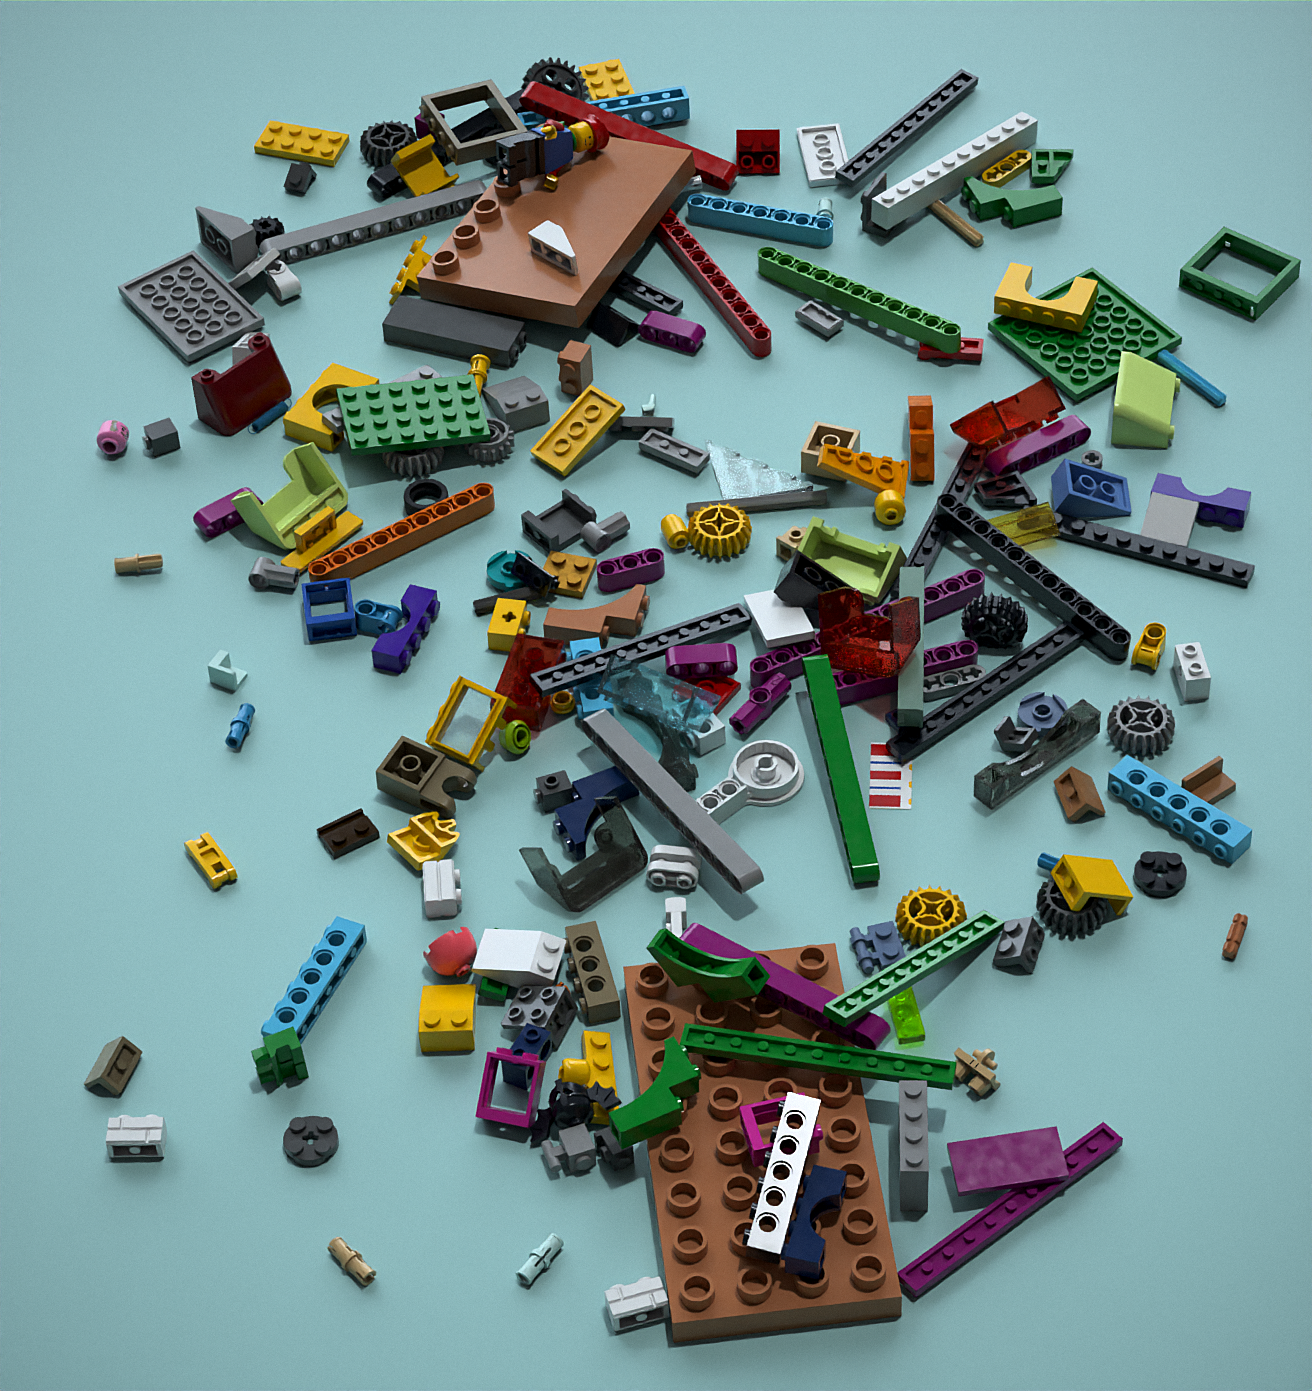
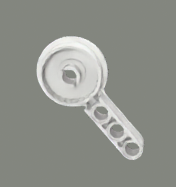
(759, 776)

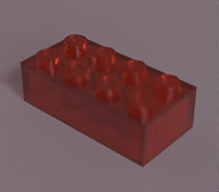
(528, 656)

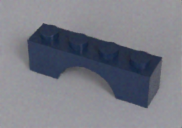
(823, 1194)

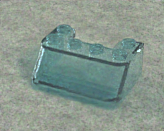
(654, 692)

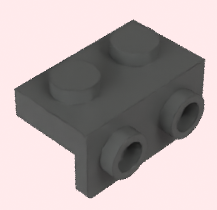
(1019, 943)

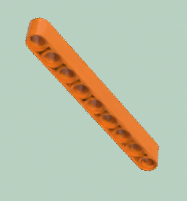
(405, 535)

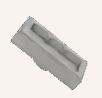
(819, 318)

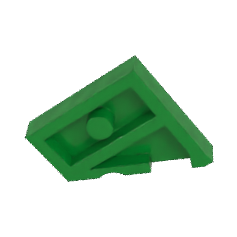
(1049, 164)

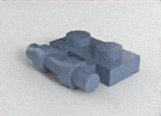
(885, 944)

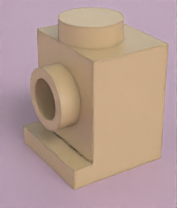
(790, 540)

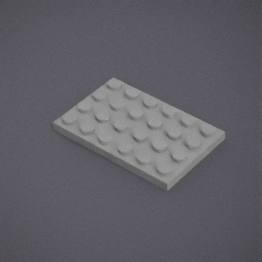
(191, 306)

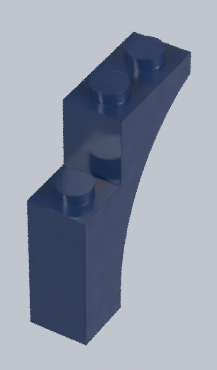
(578, 818)

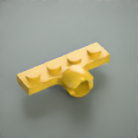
(595, 1066)

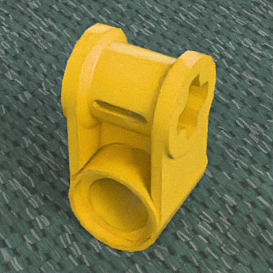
(1150, 646)

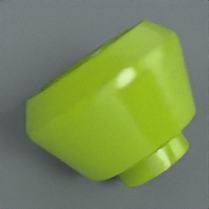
(515, 737)

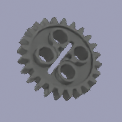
(560, 75)

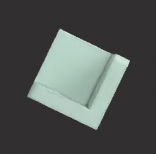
(223, 673)

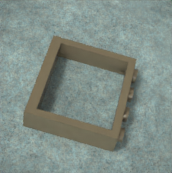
(476, 149)

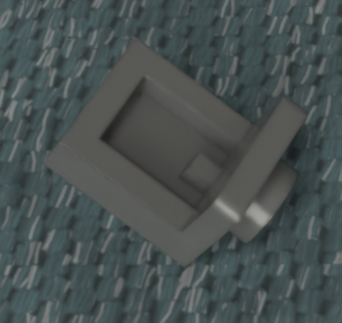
(299, 177)
(1014, 738)

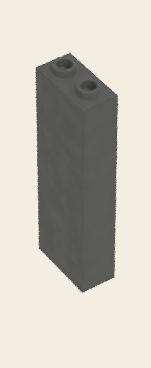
(454, 331)

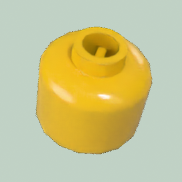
(889, 507)

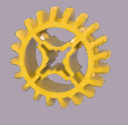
(733, 527)
(931, 909)

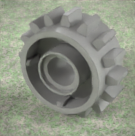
(499, 445)

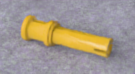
(479, 370)

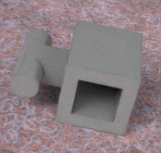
(574, 1148)

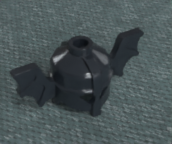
(571, 1108)

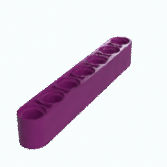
(857, 686)

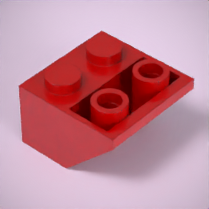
(758, 151)

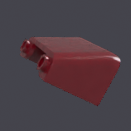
(242, 392)

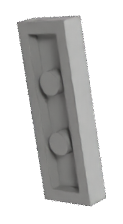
(639, 423)
(674, 450)

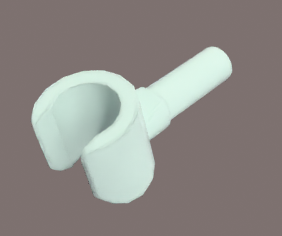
(649, 409)

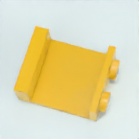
(422, 168)
(1094, 877)

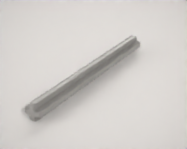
(765, 502)

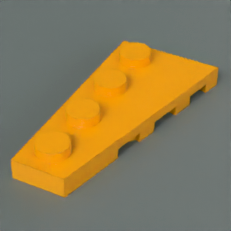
(863, 469)

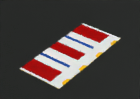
(889, 779)

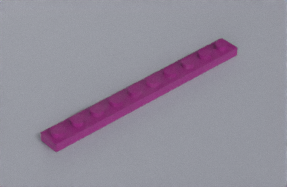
(1004, 1213)

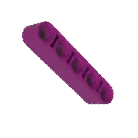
(1038, 446)

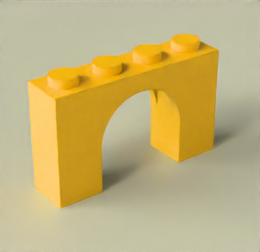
(1066, 313)
(304, 420)

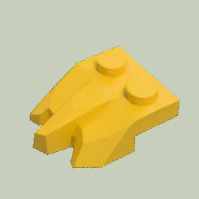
(424, 839)

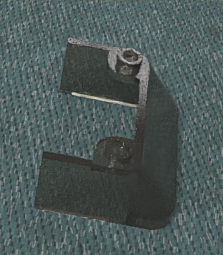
(614, 863)

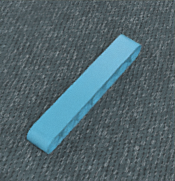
(760, 220)

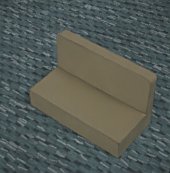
(114, 1065)

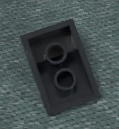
(803, 580)

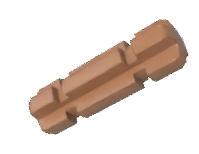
(1235, 936)

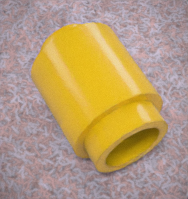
(674, 531)

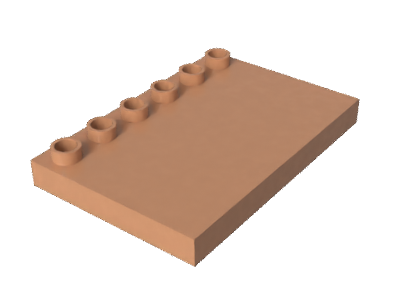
(602, 204)

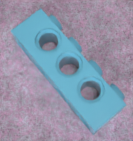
(587, 693)

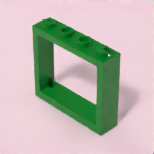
(1229, 295)

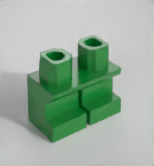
(280, 1057)

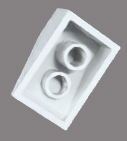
(519, 957)

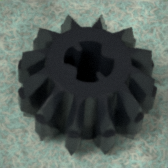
(267, 228)

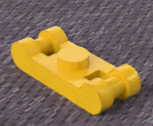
(211, 858)

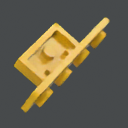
(413, 265)
(320, 536)

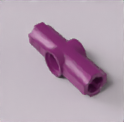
(760, 703)

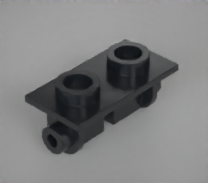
(534, 575)

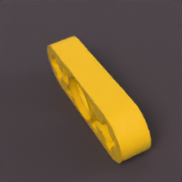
(1018, 163)

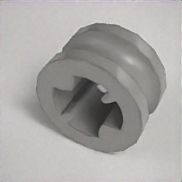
(1092, 455)

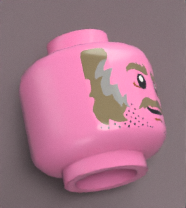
(112, 437)

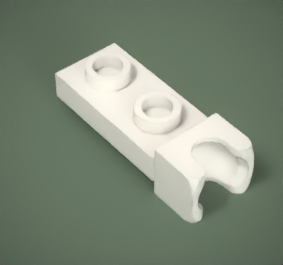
(676, 915)

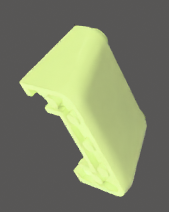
(1143, 403)
(855, 561)

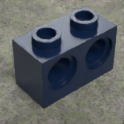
(533, 1041)

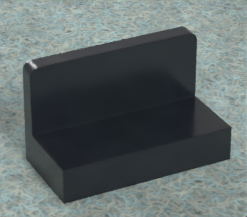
(611, 323)

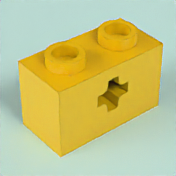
(507, 620)

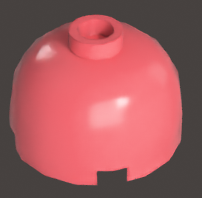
(452, 953)

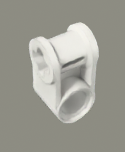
(282, 280)

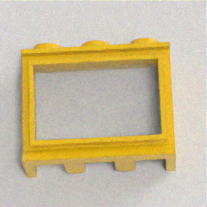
(468, 722)

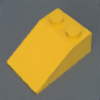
(447, 1018)

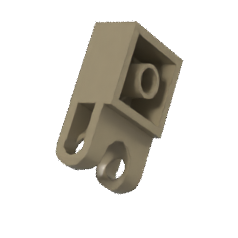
(423, 777)

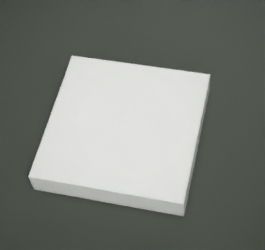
(253, 268)
(1169, 519)

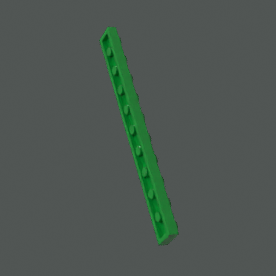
(912, 968)
(817, 1056)

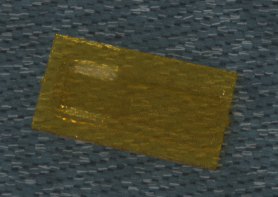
(1028, 524)

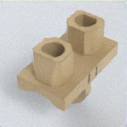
(983, 1077)

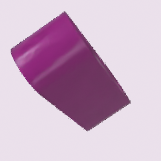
(672, 331)
(220, 515)
(630, 570)
(701, 660)

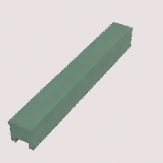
(912, 674)

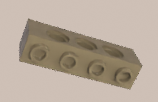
(592, 972)

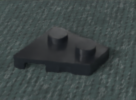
(1005, 490)

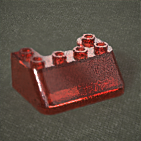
(1010, 416)
(867, 641)

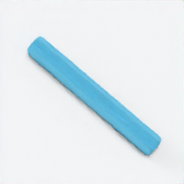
(1192, 377)

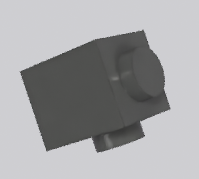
(161, 437)
(553, 790)

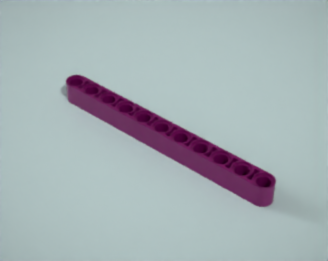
(938, 600)

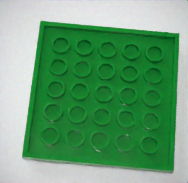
(1089, 358)

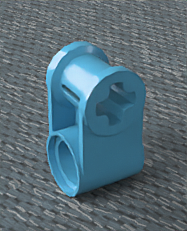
(375, 617)

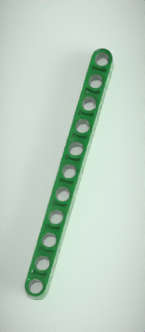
(840, 769)

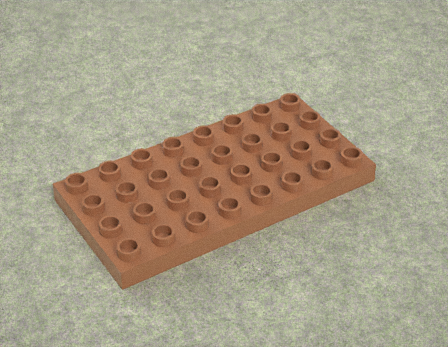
(709, 1182)

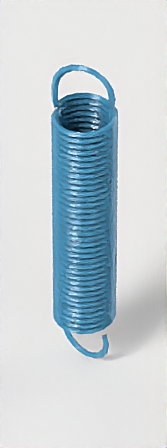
(269, 416)

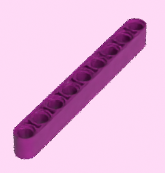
(793, 990)

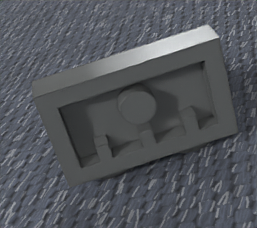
(877, 187)
(544, 1007)

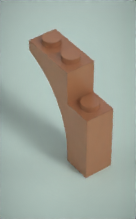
(618, 617)

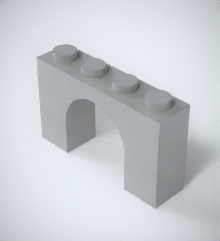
(913, 1146)

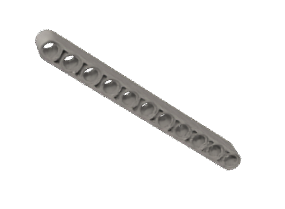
(375, 223)
(672, 801)

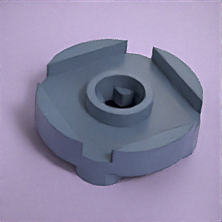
(1035, 703)

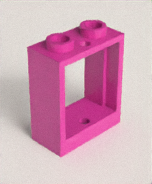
(484, 1107)
(763, 1113)

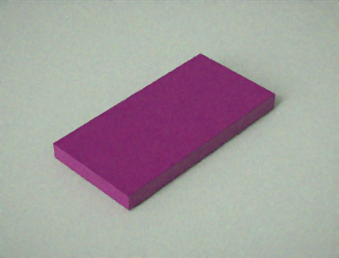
(1007, 1161)

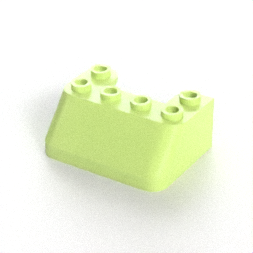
(308, 493)

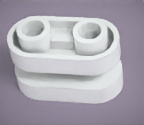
(674, 866)

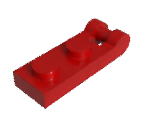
(970, 350)

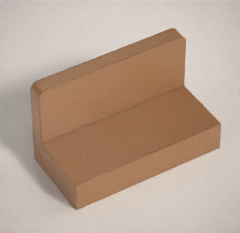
(1209, 782)
(1078, 794)

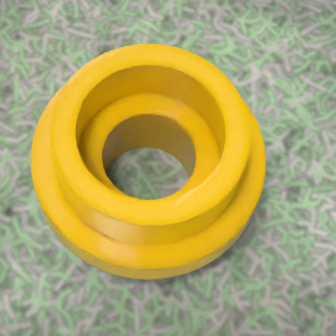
(562, 702)

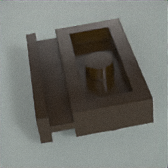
(348, 833)

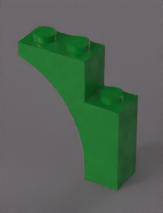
(1016, 206)
(718, 976)
(661, 1103)

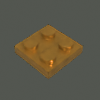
(572, 572)

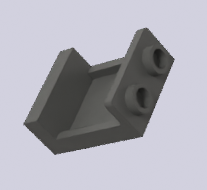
(559, 524)

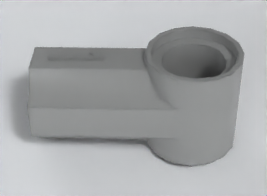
(601, 534)
(267, 573)

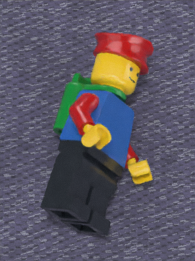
(547, 149)

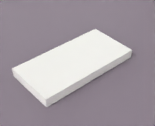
(822, 153)
(778, 620)

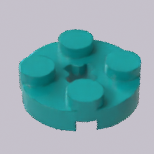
(497, 571)

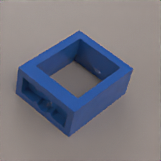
(329, 625)

